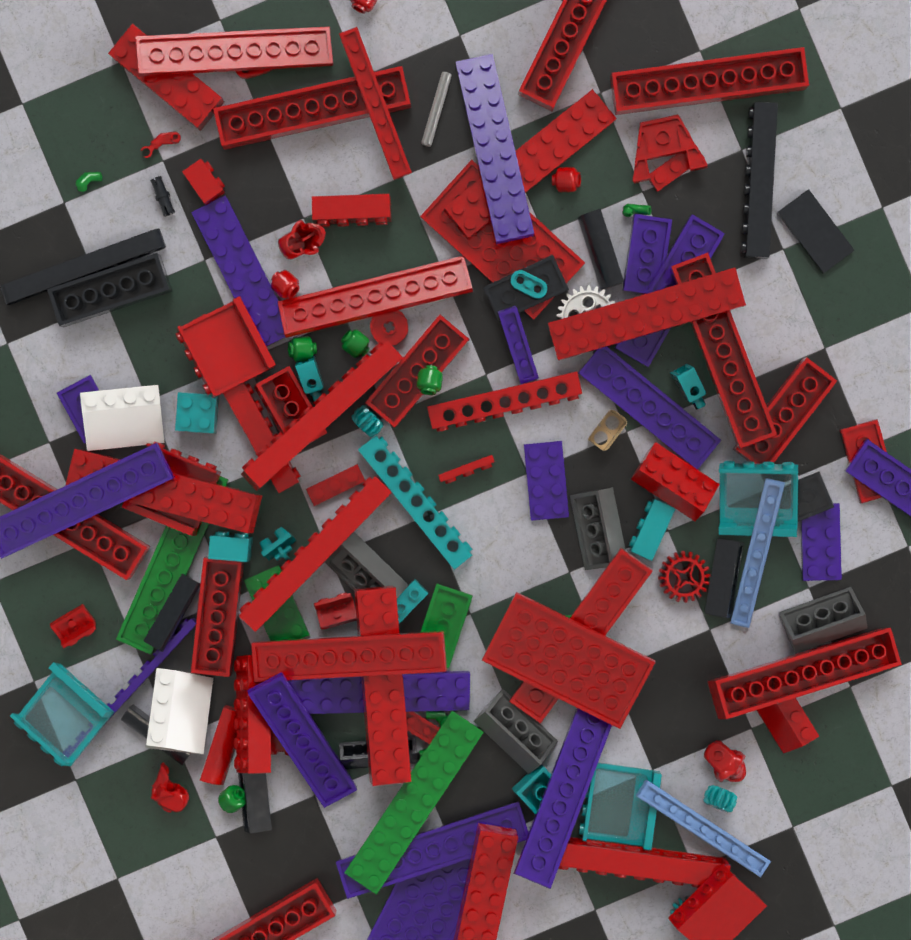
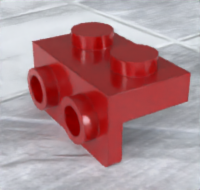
(335, 611)
(74, 626)

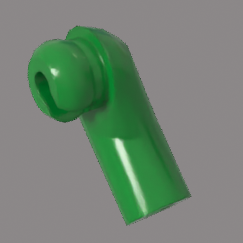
(86, 178)
(630, 209)
(440, 716)

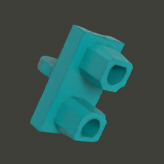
(280, 547)

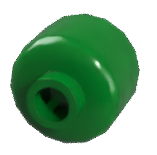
(355, 343)
(301, 348)
(429, 380)
(232, 799)

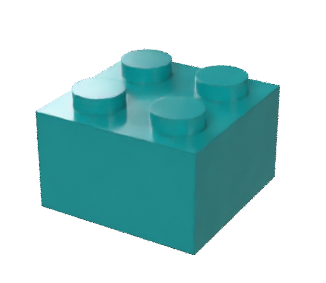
(196, 413)
(230, 547)
(532, 787)

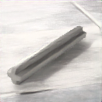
(436, 109)

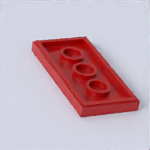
(853, 438)

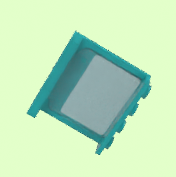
(741, 494)
(63, 716)
(613, 808)

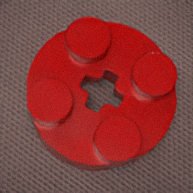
(393, 336)

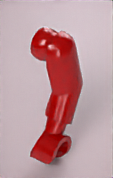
(162, 139)

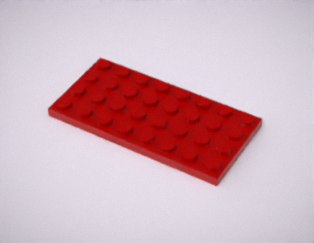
(501, 259)
(568, 660)

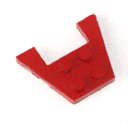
(661, 139)

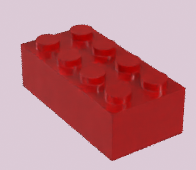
(351, 209)
(675, 481)

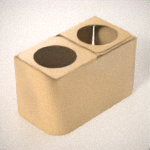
(610, 433)

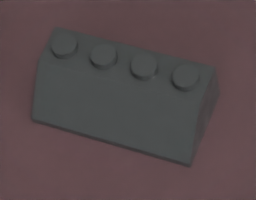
(597, 527)
(362, 567)
(823, 620)
(516, 732)

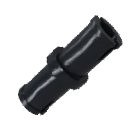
(162, 196)

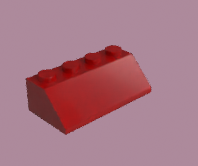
(283, 399)
(788, 725)

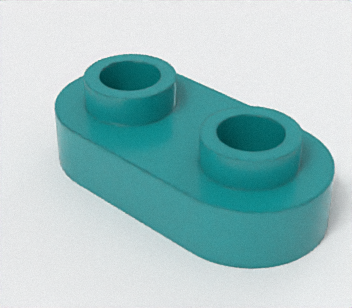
(528, 285)

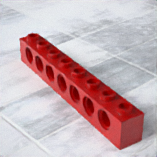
(570, 380)

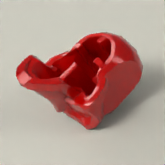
(301, 240)
(726, 763)
(168, 794)

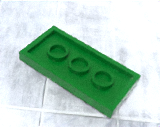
(447, 614)
(287, 620)

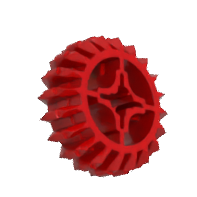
(689, 569)

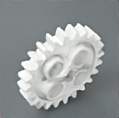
(576, 302)

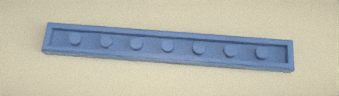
(757, 552)
(703, 828)

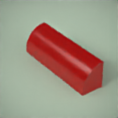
(221, 749)

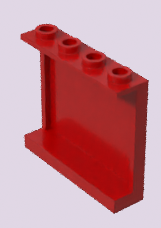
(225, 348)
(183, 466)
(717, 908)

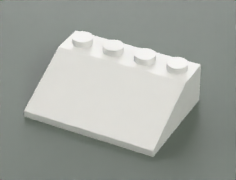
(122, 417)
(179, 711)

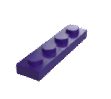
(518, 344)

